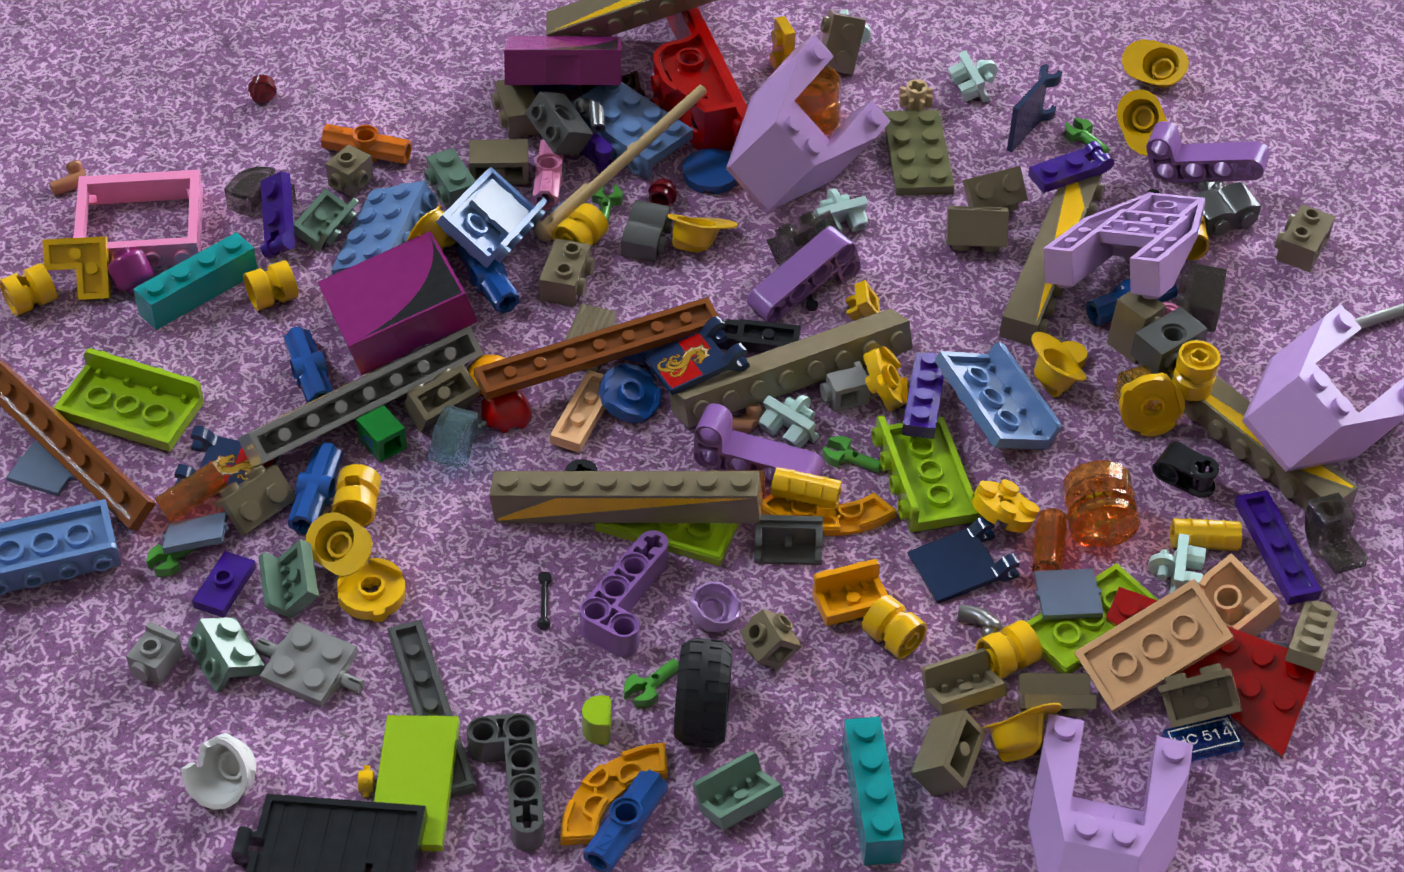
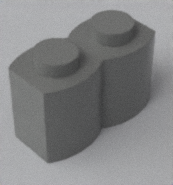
(1229, 208)
(646, 231)

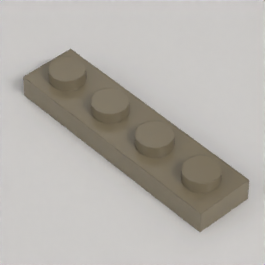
(1312, 635)

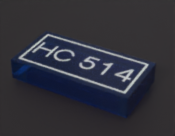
(1208, 737)

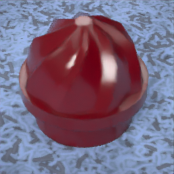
(262, 89)
(662, 192)

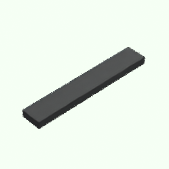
(427, 691)

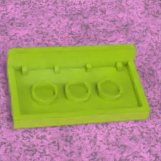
(131, 400)
(925, 476)

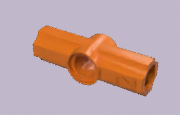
(367, 140)

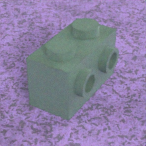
(447, 176)

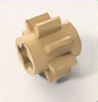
(916, 96)

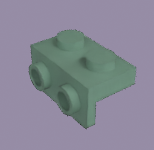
(323, 218)
(289, 580)
(223, 651)
(736, 791)

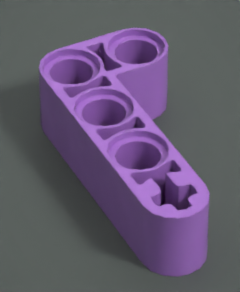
(1203, 161)
(804, 272)
(728, 449)
(606, 609)

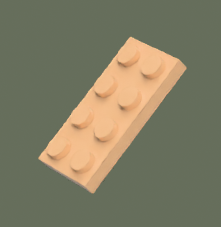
(1154, 645)

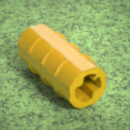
(806, 488)
(1208, 533)

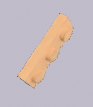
(579, 415)

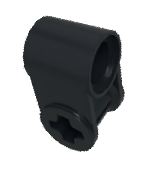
(1185, 467)

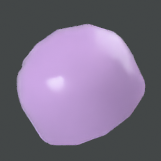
(714, 607)

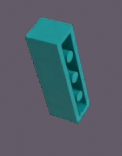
(195, 281)
(872, 791)

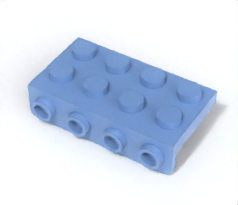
(629, 118)
(385, 222)
(478, 236)
(1000, 398)
(56, 546)

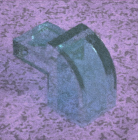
(454, 436)

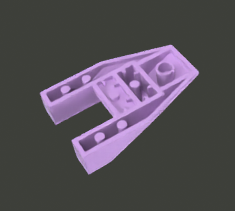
(781, 148)
(1148, 231)
(1301, 411)
(1098, 836)

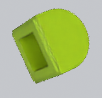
(597, 719)

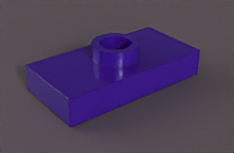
(224, 584)

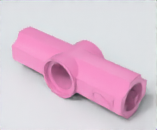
(548, 176)

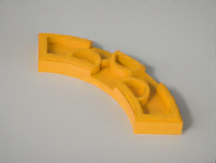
(845, 520)
(603, 787)

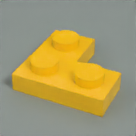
(783, 41)
(89, 259)

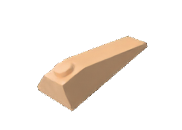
(1240, 597)

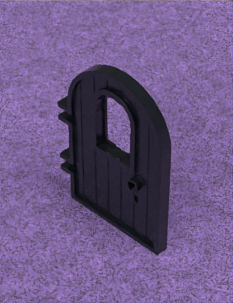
(332, 836)

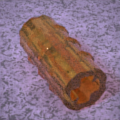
(190, 492)
(1049, 540)

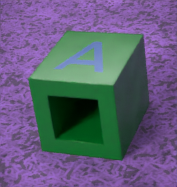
(381, 433)

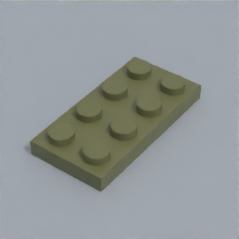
(918, 153)

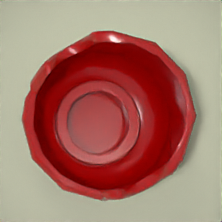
(506, 411)

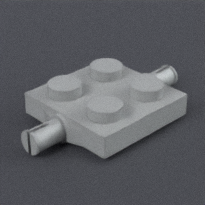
(309, 664)

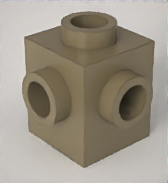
(349, 170)
(770, 638)

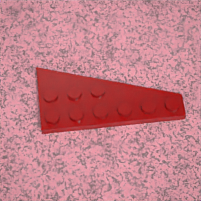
(1267, 685)

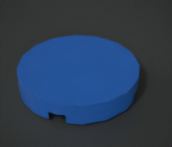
(707, 171)
(629, 393)

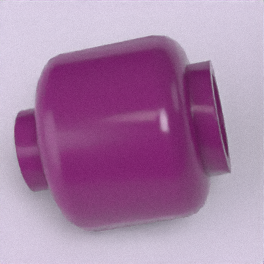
(129, 269)

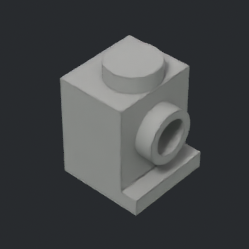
(846, 388)
(154, 654)

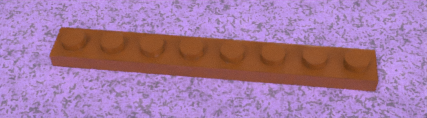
(593, 349)
(73, 449)

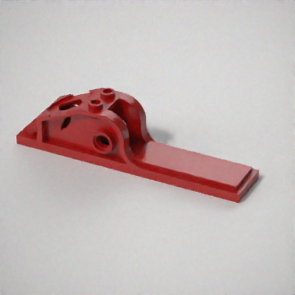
(723, 107)

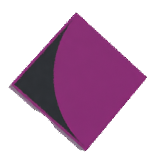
(562, 60)
(397, 302)

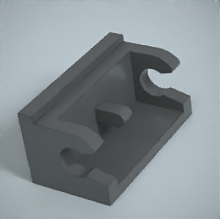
(788, 540)

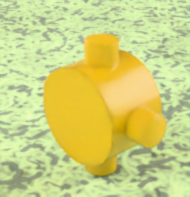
(366, 781)

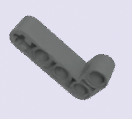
(504, 744)

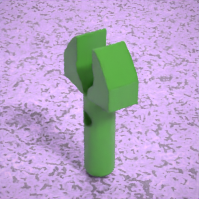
(1082, 133)
(607, 203)
(846, 455)
(171, 565)
(650, 683)

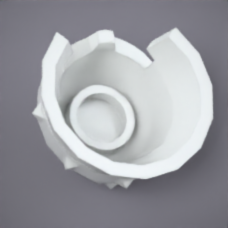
(223, 772)

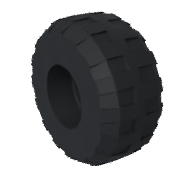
(703, 692)

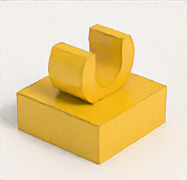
(863, 303)

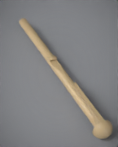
(544, 229)

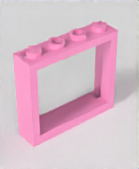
(144, 188)

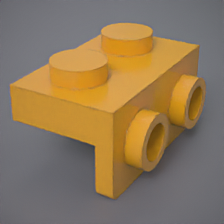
(847, 591)

